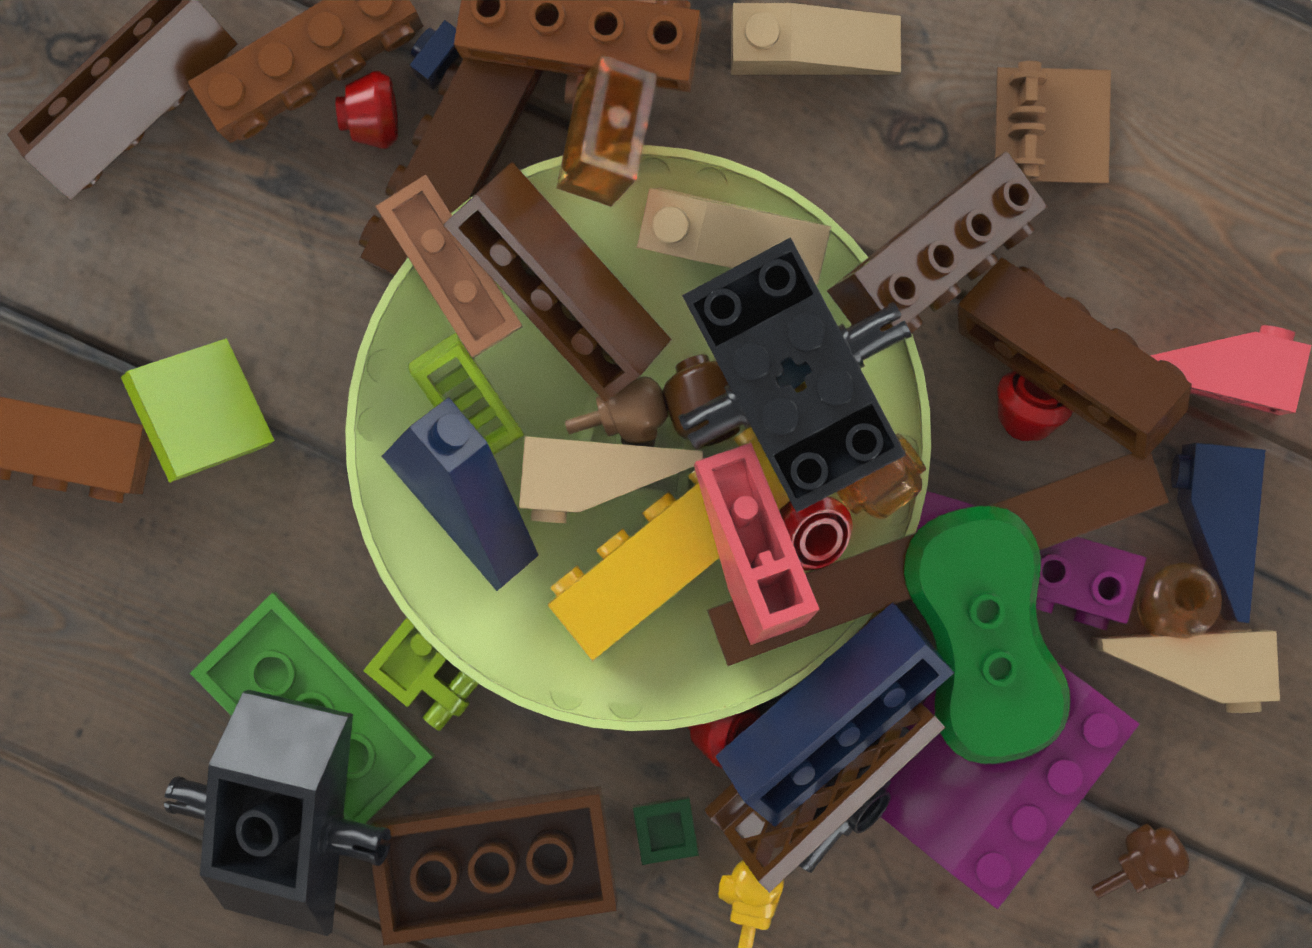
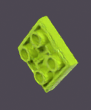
(197, 409)

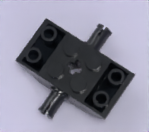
(776, 315)
(278, 812)

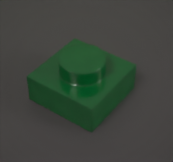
(665, 830)

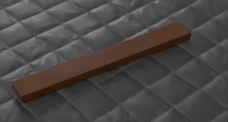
(877, 577)

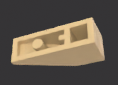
(813, 40)
(724, 231)
(582, 474)
(1218, 665)

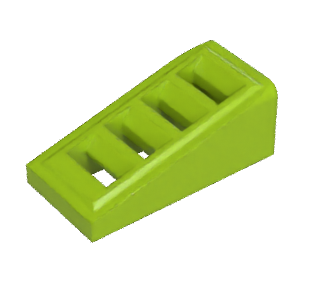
(440, 355)

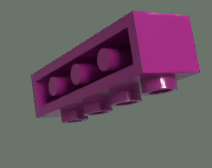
(1074, 573)

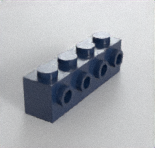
(832, 710)

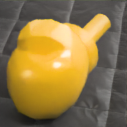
(750, 902)

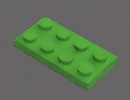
(288, 659)

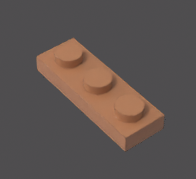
(448, 270)

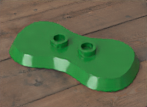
(977, 590)

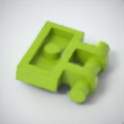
(409, 666)

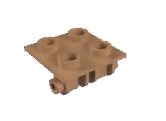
(1054, 122)

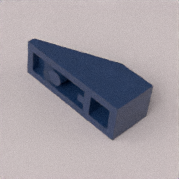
(464, 491)
(1221, 508)

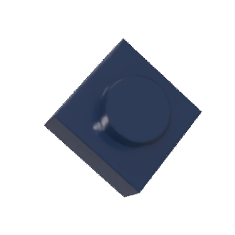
(434, 54)

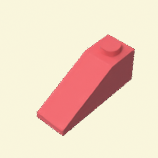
(1246, 370)
(754, 545)

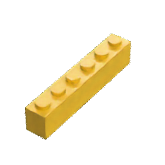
(647, 567)

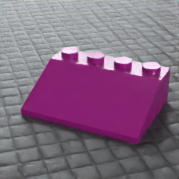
(999, 817)

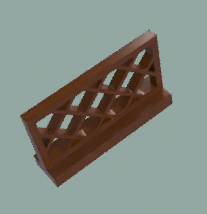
(757, 838)

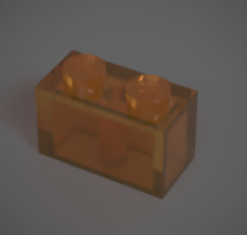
(607, 131)

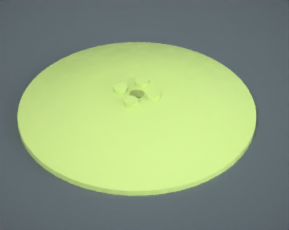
(508, 639)

